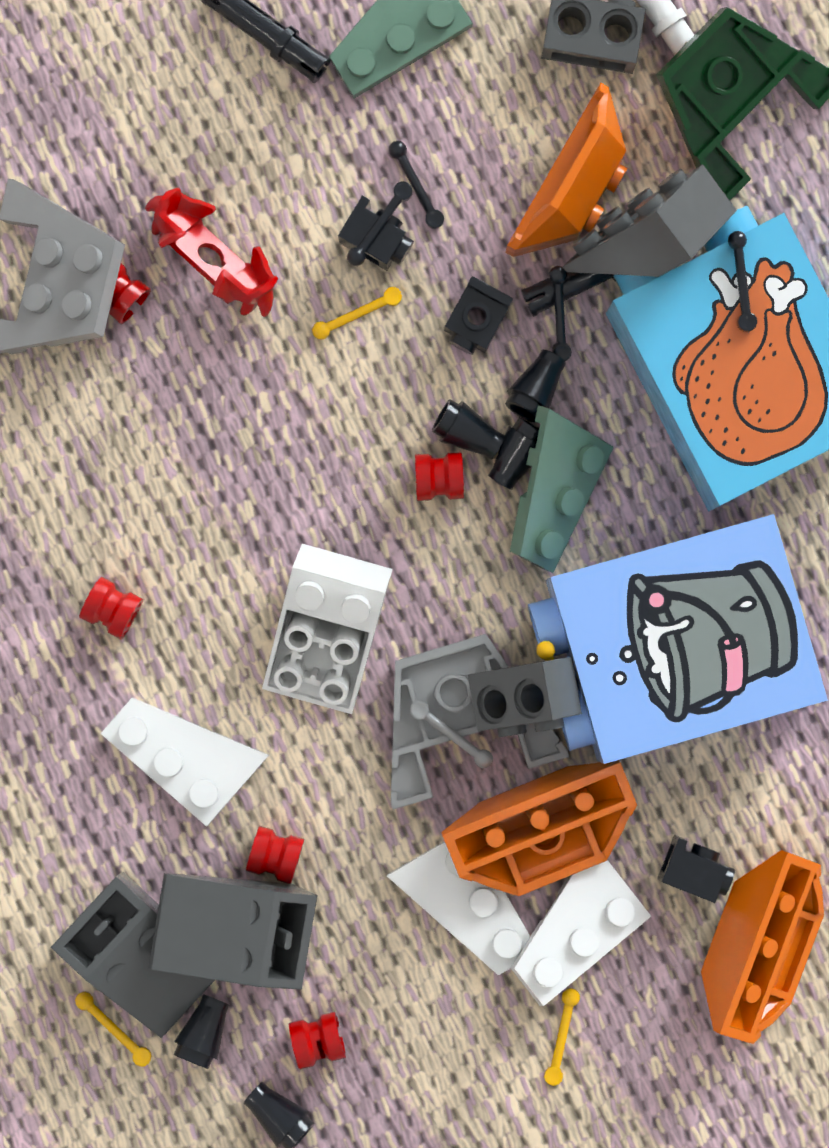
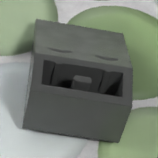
(656, 229)
(233, 930)
(113, 951)

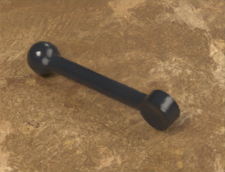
(402, 193)
(434, 217)
(746, 321)
(561, 348)

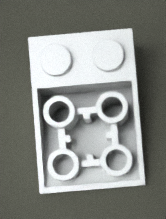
(326, 628)

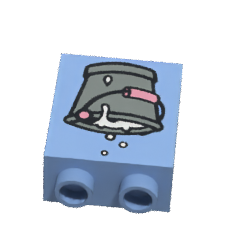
(681, 640)

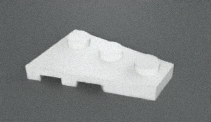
(183, 758)
(469, 910)
(581, 927)

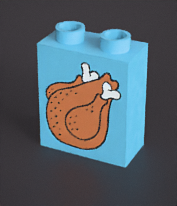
(729, 397)

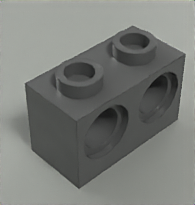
(591, 44)
(525, 695)

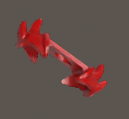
(182, 228)

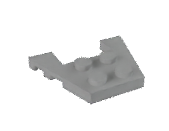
(67, 277)
(442, 682)

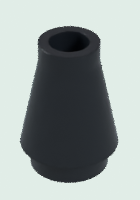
(535, 386)
(467, 430)
(514, 452)
(202, 1033)
(280, 1117)

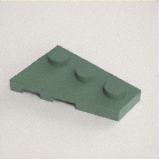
(394, 37)
(559, 486)

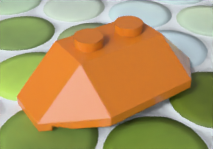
(576, 181)
(543, 828)
(762, 945)

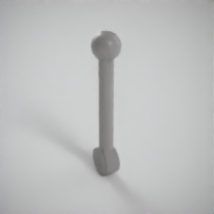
(482, 758)

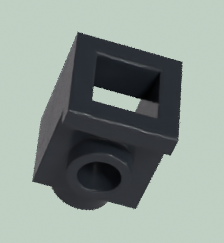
(389, 244)
(482, 297)
(695, 870)

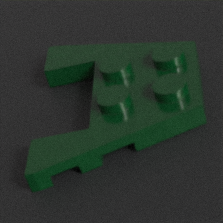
(723, 78)

